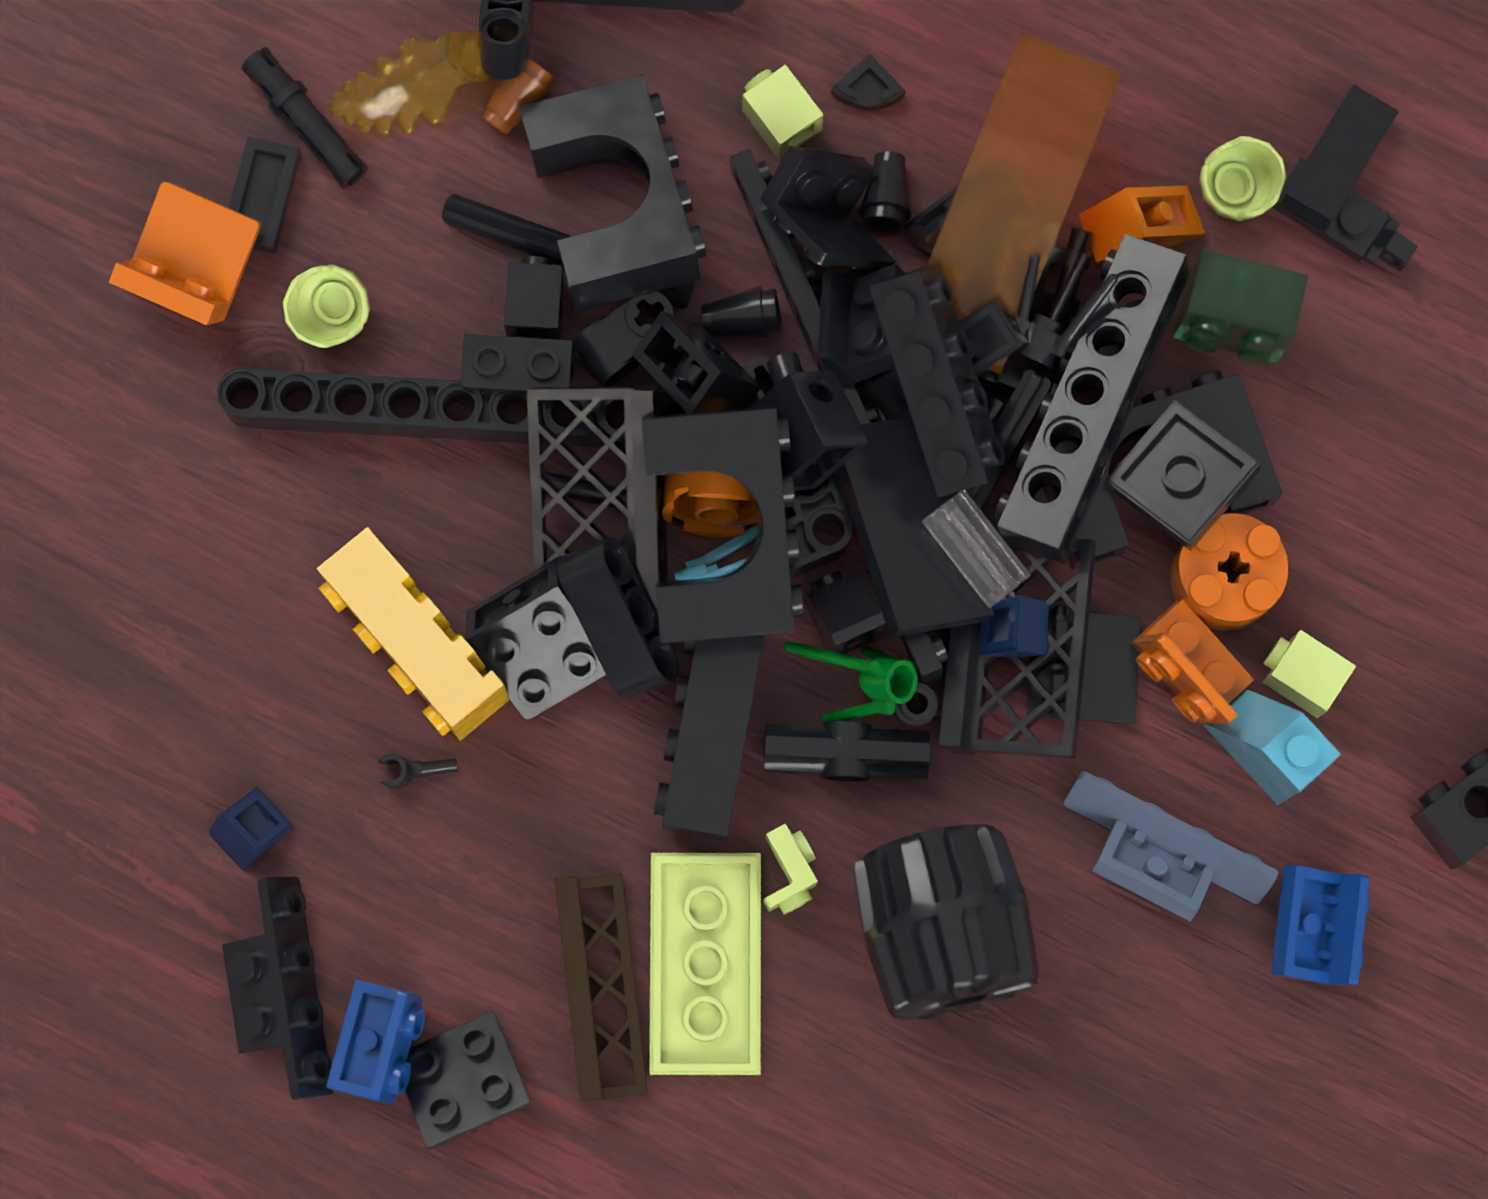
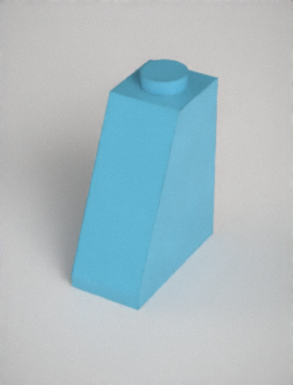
(1274, 745)

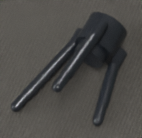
(1045, 333)

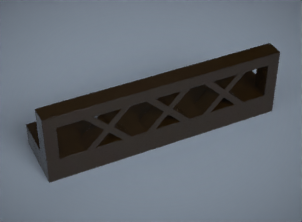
(579, 987)

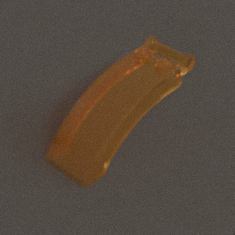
(1022, 173)

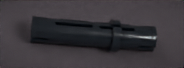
(290, 101)

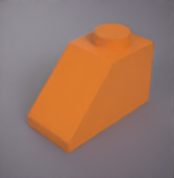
(1149, 213)

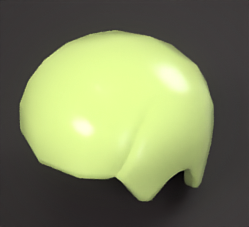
(1242, 178)
(326, 306)

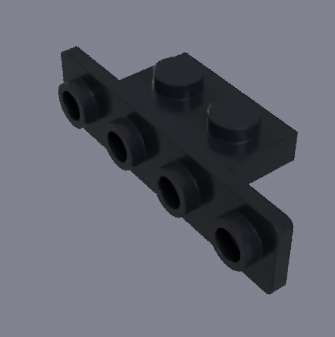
(277, 989)

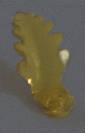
(415, 85)

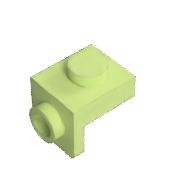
(793, 857)

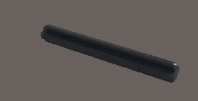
(526, 236)

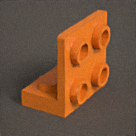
(189, 255)
(1192, 665)

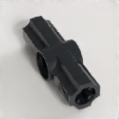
(846, 751)

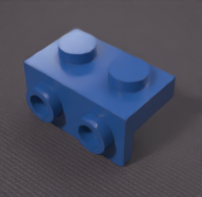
(1320, 926)
(376, 1042)

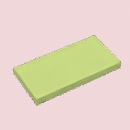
(705, 964)

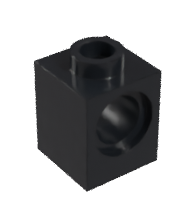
(534, 299)

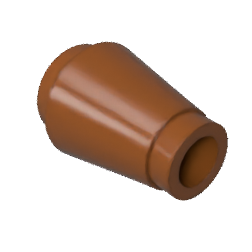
(509, 94)

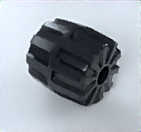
(945, 921)

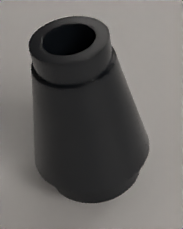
(886, 195)
(744, 314)

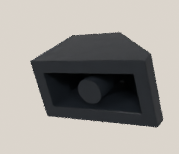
(844, 613)

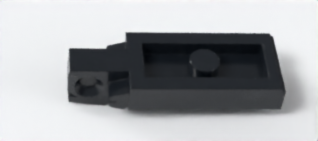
(1357, 230)

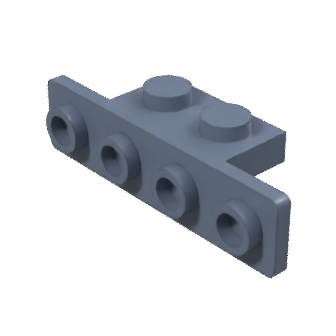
(1162, 854)

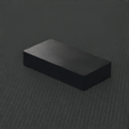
(266, 187)

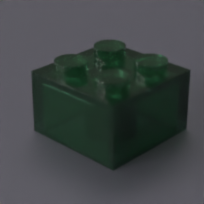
(1240, 308)

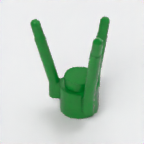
(881, 678)

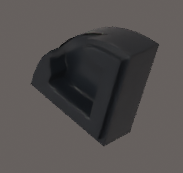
(868, 87)

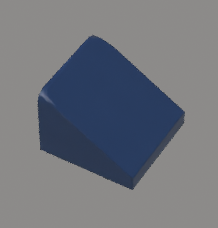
(1015, 628)
(249, 829)

